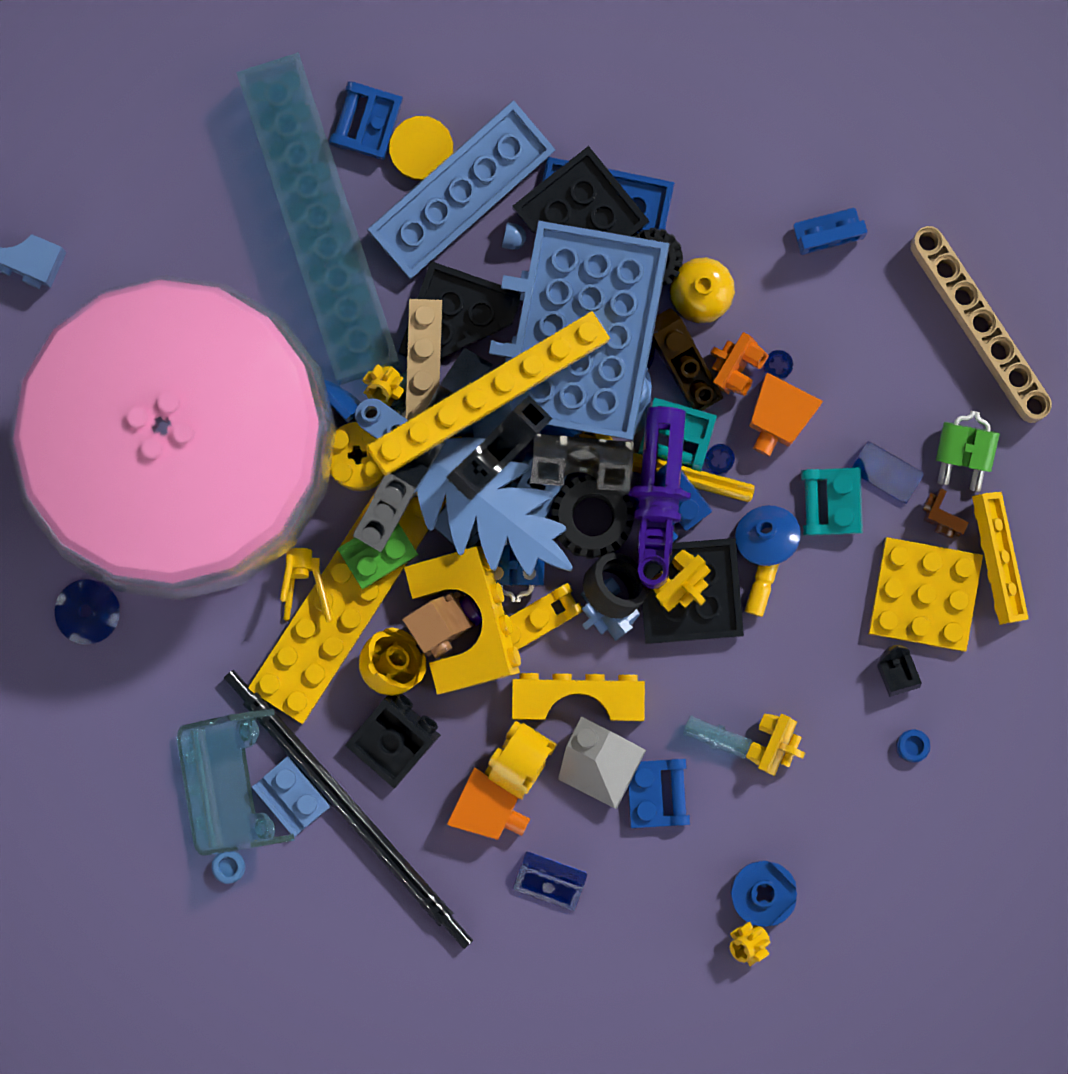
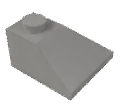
(600, 762)

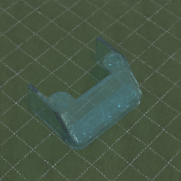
(220, 784)

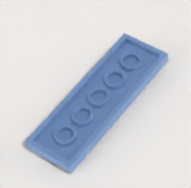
(461, 189)

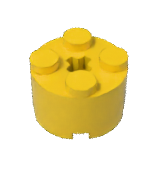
(345, 470)
(521, 760)

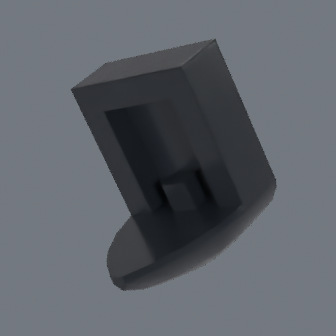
(898, 670)

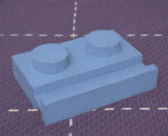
(291, 796)

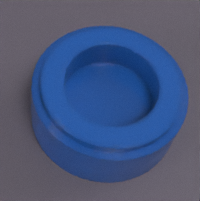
(913, 745)

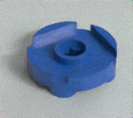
(745, 893)

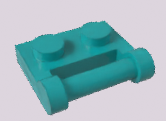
(697, 431)
(843, 501)

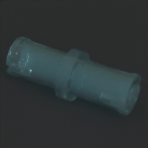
(717, 737)

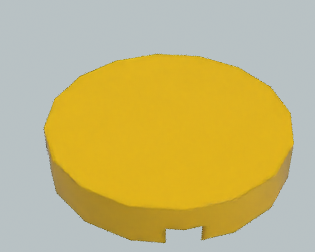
(420, 146)

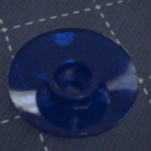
(103, 616)

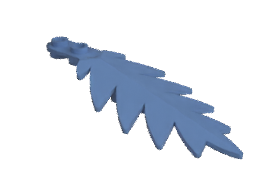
(498, 511)

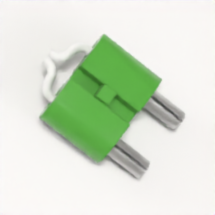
(967, 448)

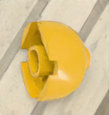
(702, 290)
(391, 662)

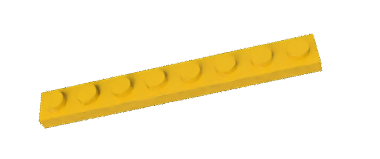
(488, 393)

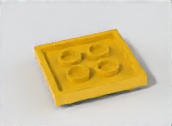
(925, 594)

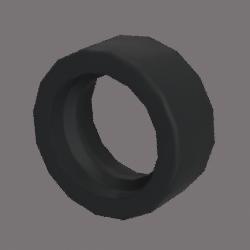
(602, 598)

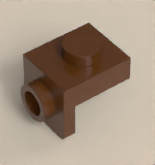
(945, 523)

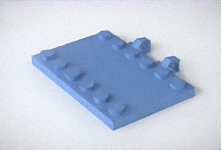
(567, 278)

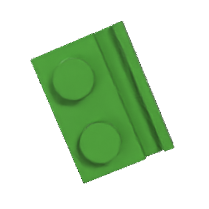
(371, 565)

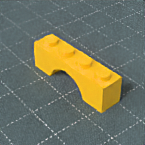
(621, 699)

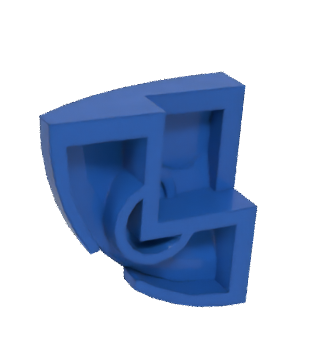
(342, 400)

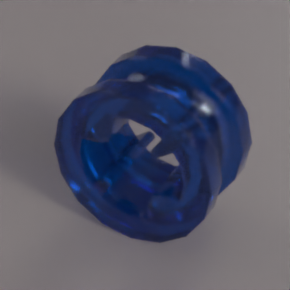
(785, 358)
(710, 456)

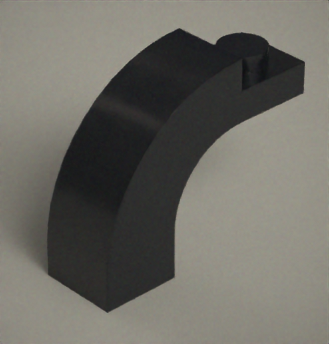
(499, 448)

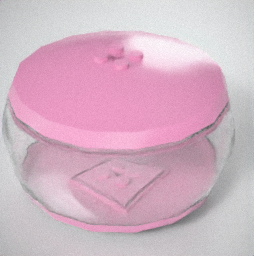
(228, 477)

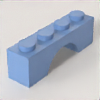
(34, 259)

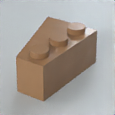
(439, 624)

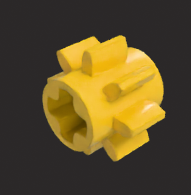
(383, 384)
(749, 943)

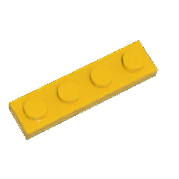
(1000, 557)

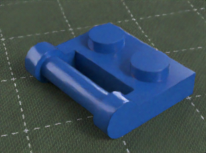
(376, 124)
(646, 794)

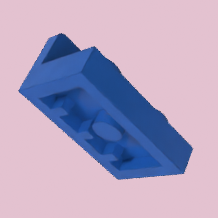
(829, 231)

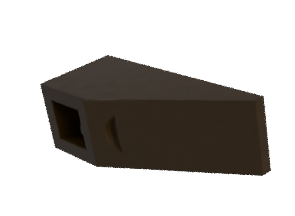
(684, 361)

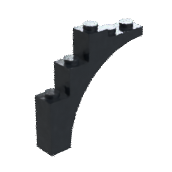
(401, 485)

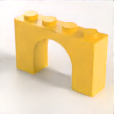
(493, 653)

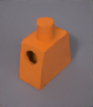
(780, 413)
(487, 808)

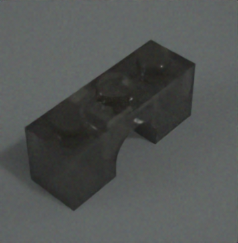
(603, 459)

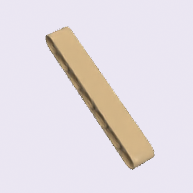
(980, 340)

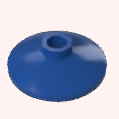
(770, 547)

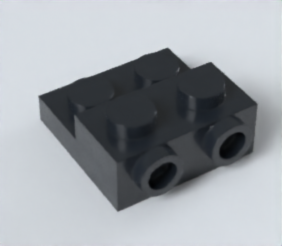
(393, 739)

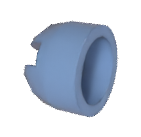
(514, 236)

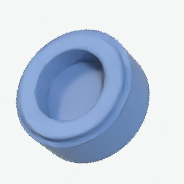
(228, 867)

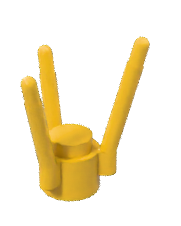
(298, 565)

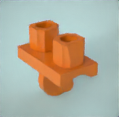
(733, 360)

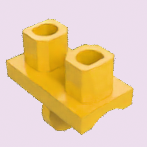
(686, 585)
(772, 756)

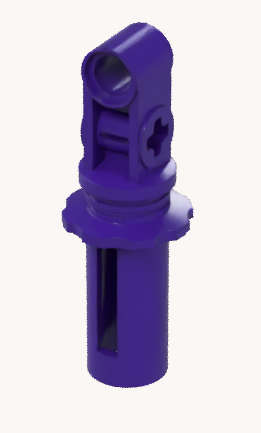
(659, 505)

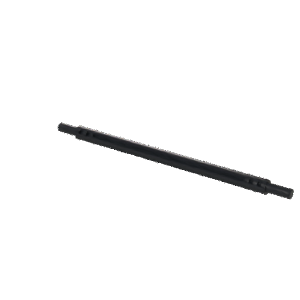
(351, 812)

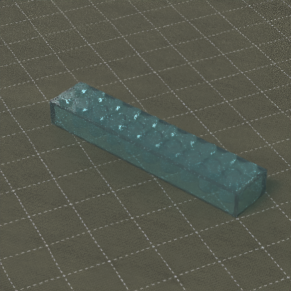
(318, 218)

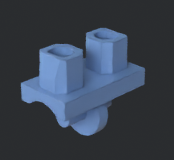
(615, 626)

